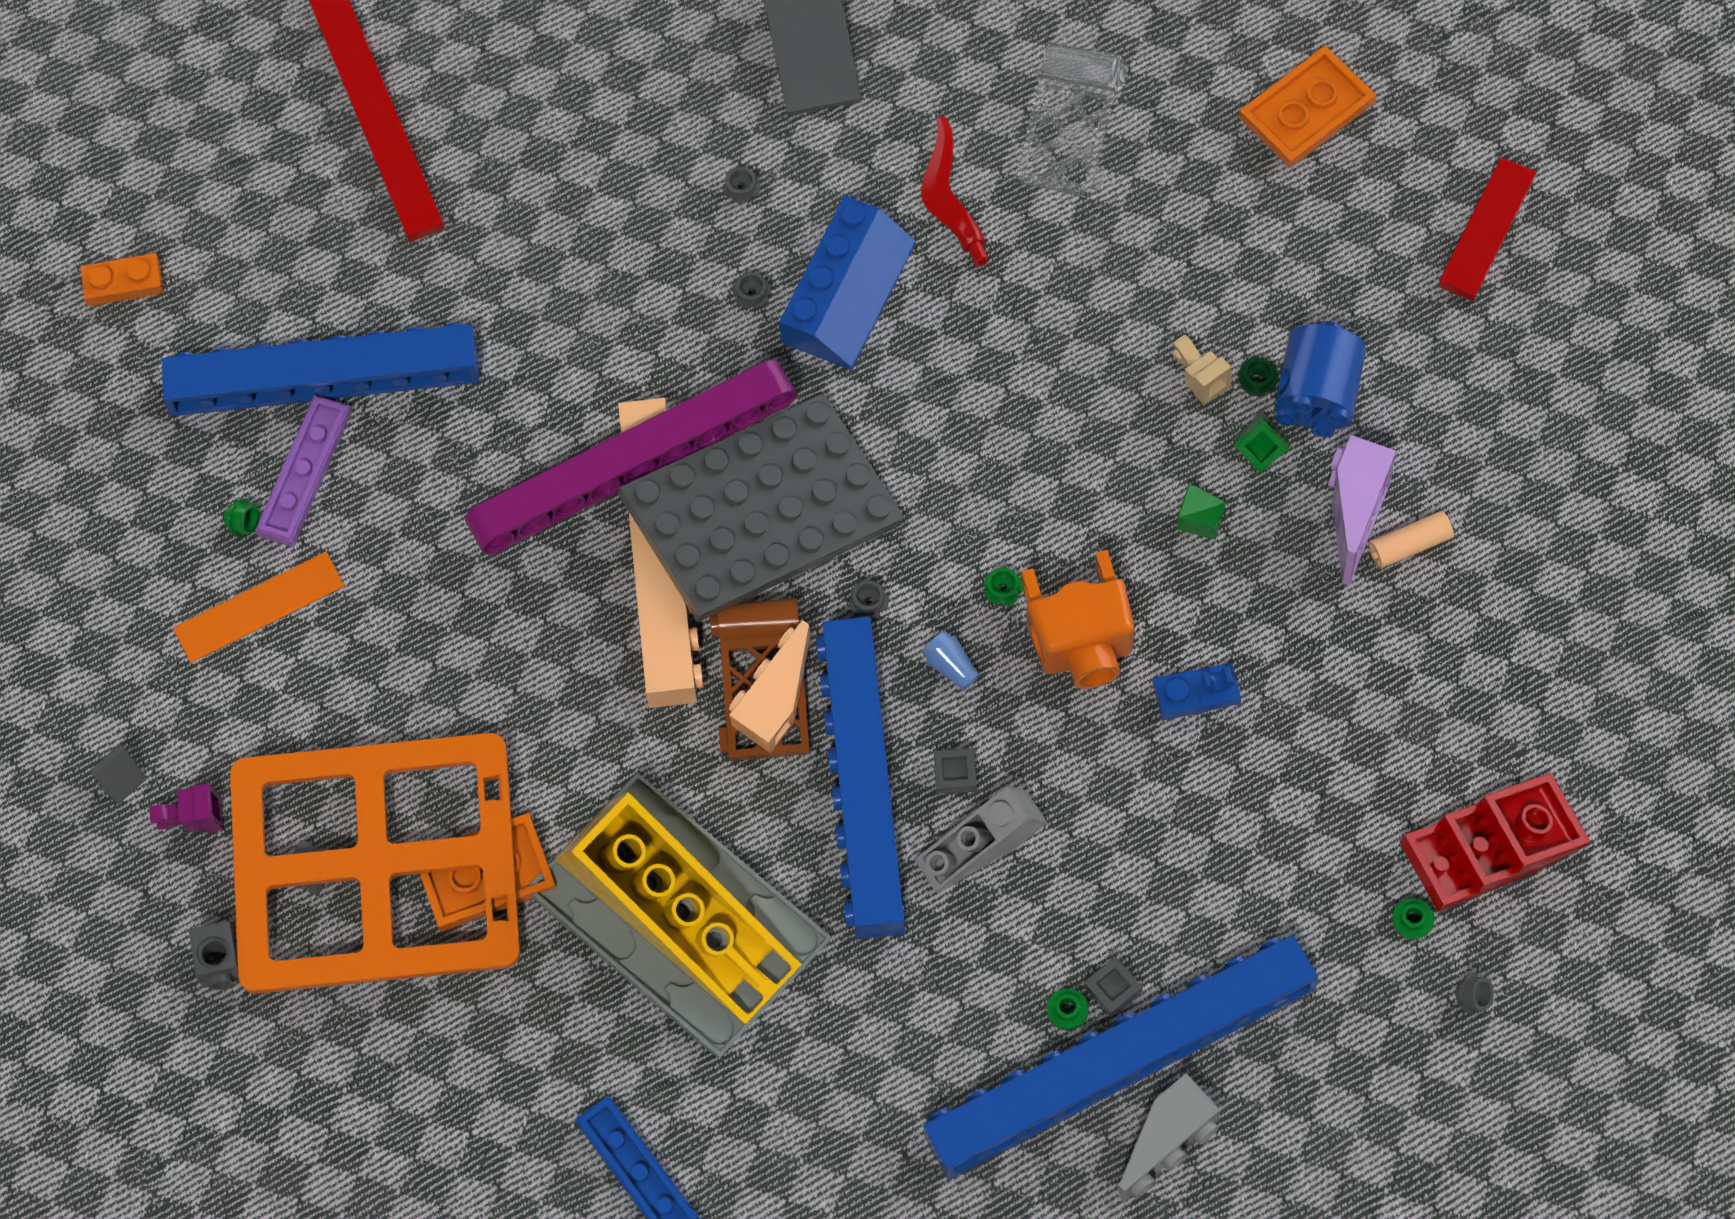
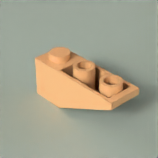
(772, 701)

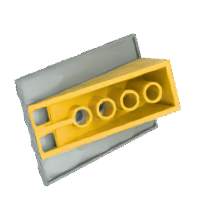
(679, 915)

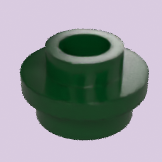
(1260, 367)

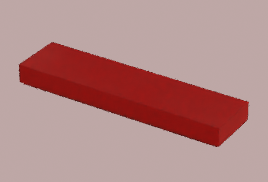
(1487, 229)

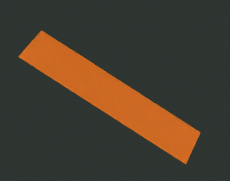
(258, 607)

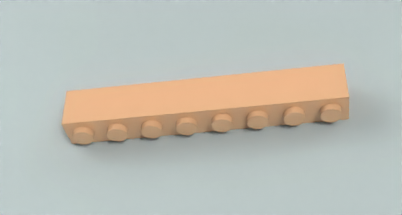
(662, 612)

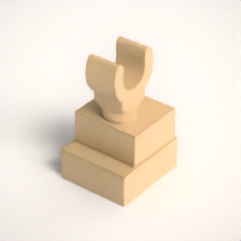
(1204, 375)

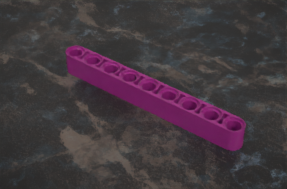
(630, 456)

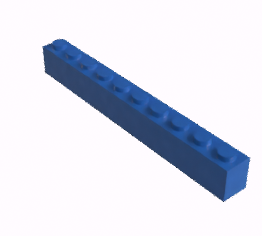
(1119, 1056)

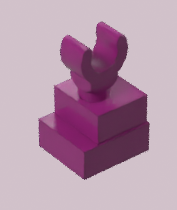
(196, 810)

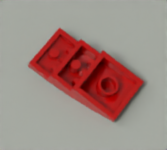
(1494, 841)

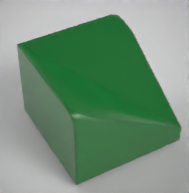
(1261, 442)
(1200, 513)

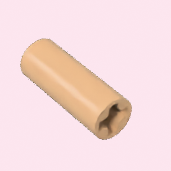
(1411, 539)

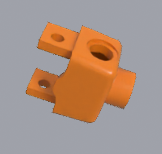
(1081, 625)

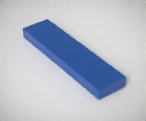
(633, 1163)

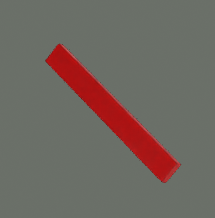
(377, 118)

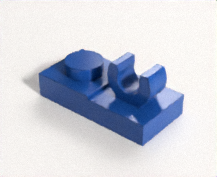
(1196, 691)

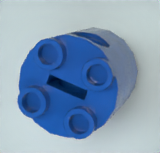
(1320, 378)

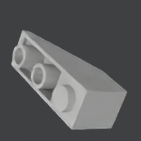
(981, 838)
(1173, 1124)

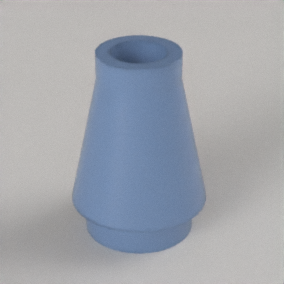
(949, 658)

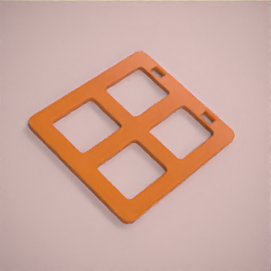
(371, 863)

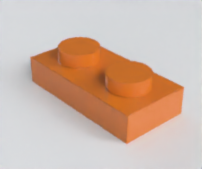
(121, 279)

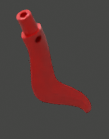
(942, 202)

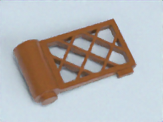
(753, 628)

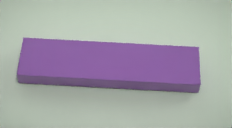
(303, 471)

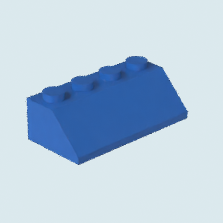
(846, 284)

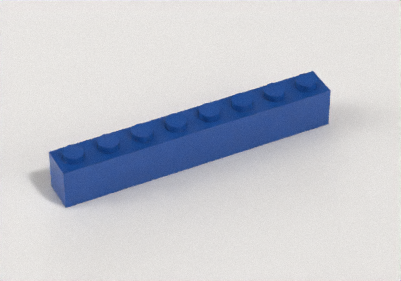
(320, 368)
(863, 779)

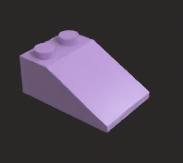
(1360, 486)

